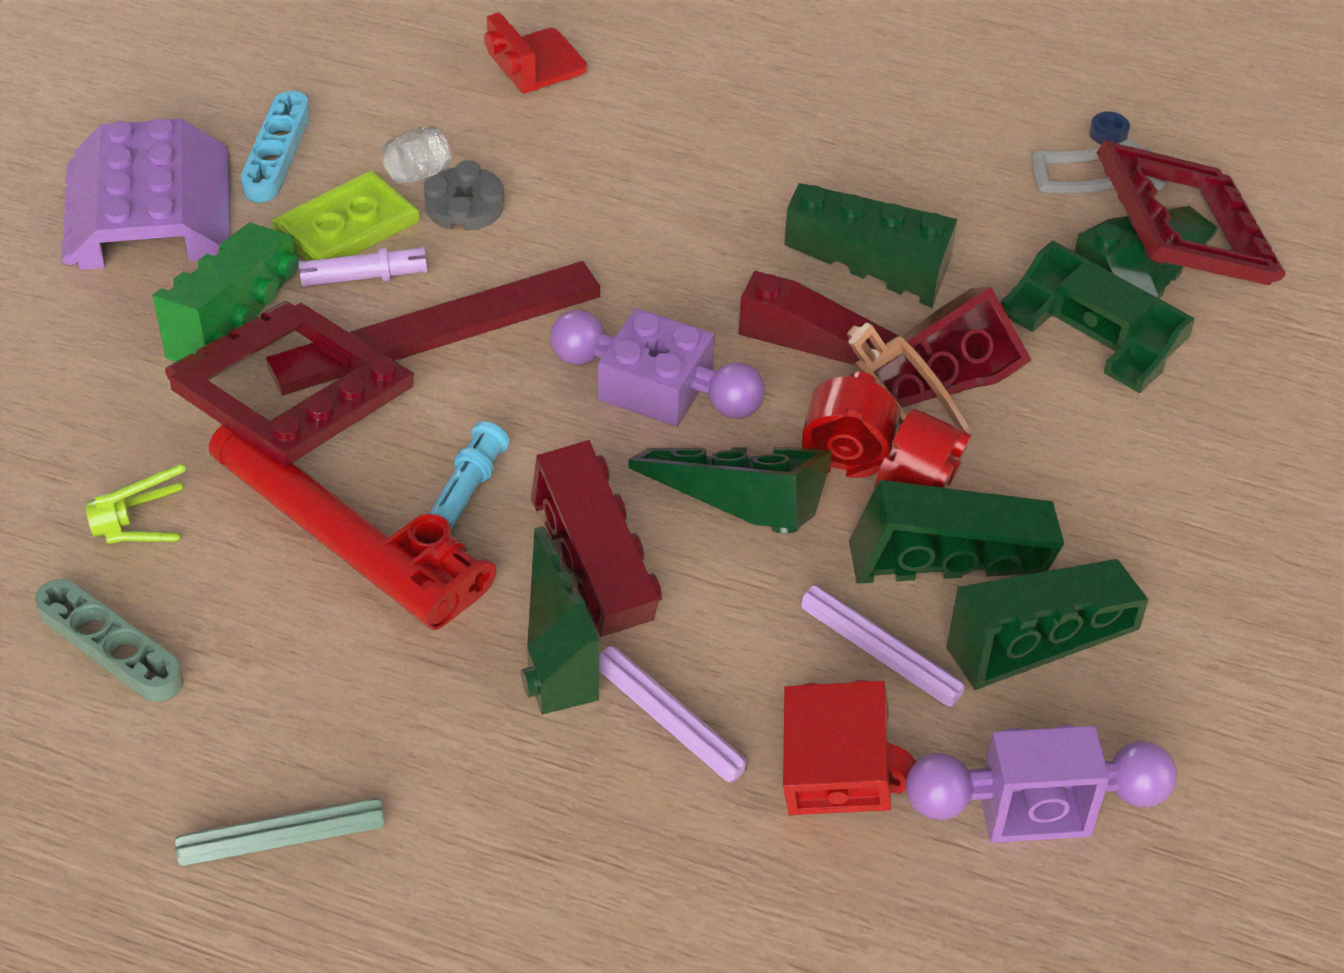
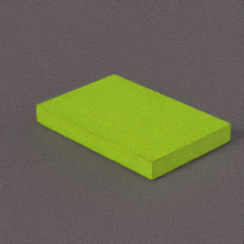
(347, 218)

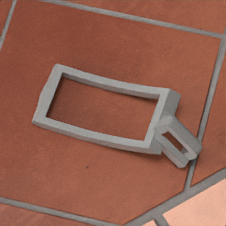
(1041, 157)

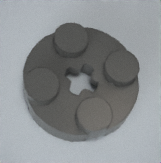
(447, 192)

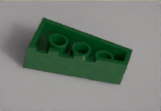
(872, 238)
(952, 532)

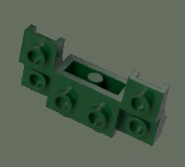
(1103, 307)

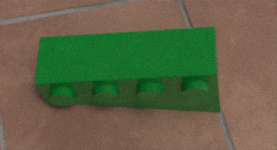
(224, 289)

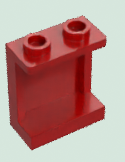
(836, 748)

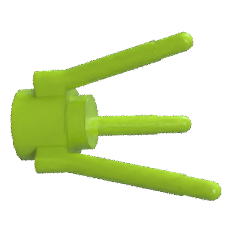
(110, 511)

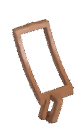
(874, 359)

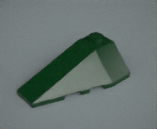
(763, 490)

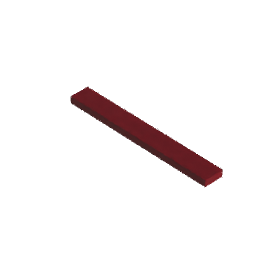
(442, 324)

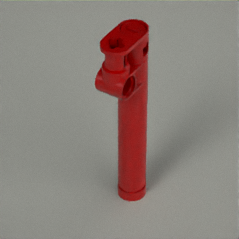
(416, 566)

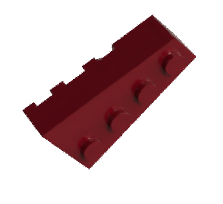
(594, 537)

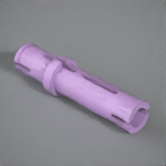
(363, 266)

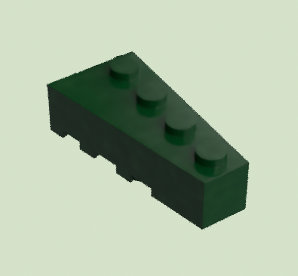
(1040, 618)

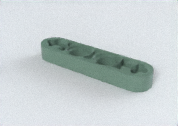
(103, 643)

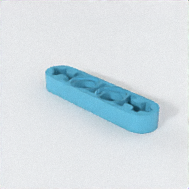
(267, 144)

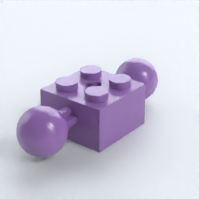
(656, 366)
(1042, 782)

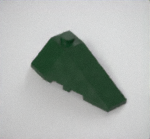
(1120, 250)
(560, 636)

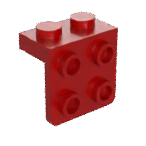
(534, 58)

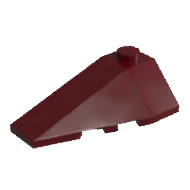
(800, 318)

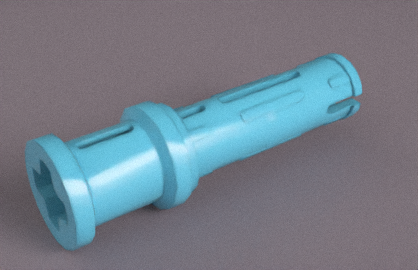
(472, 467)

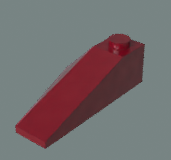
(963, 344)

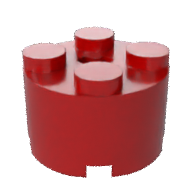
(853, 422)
(925, 452)

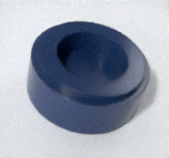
(1109, 127)

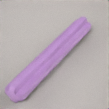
(883, 646)
(672, 714)

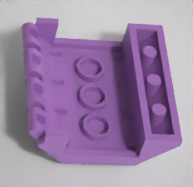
(145, 185)

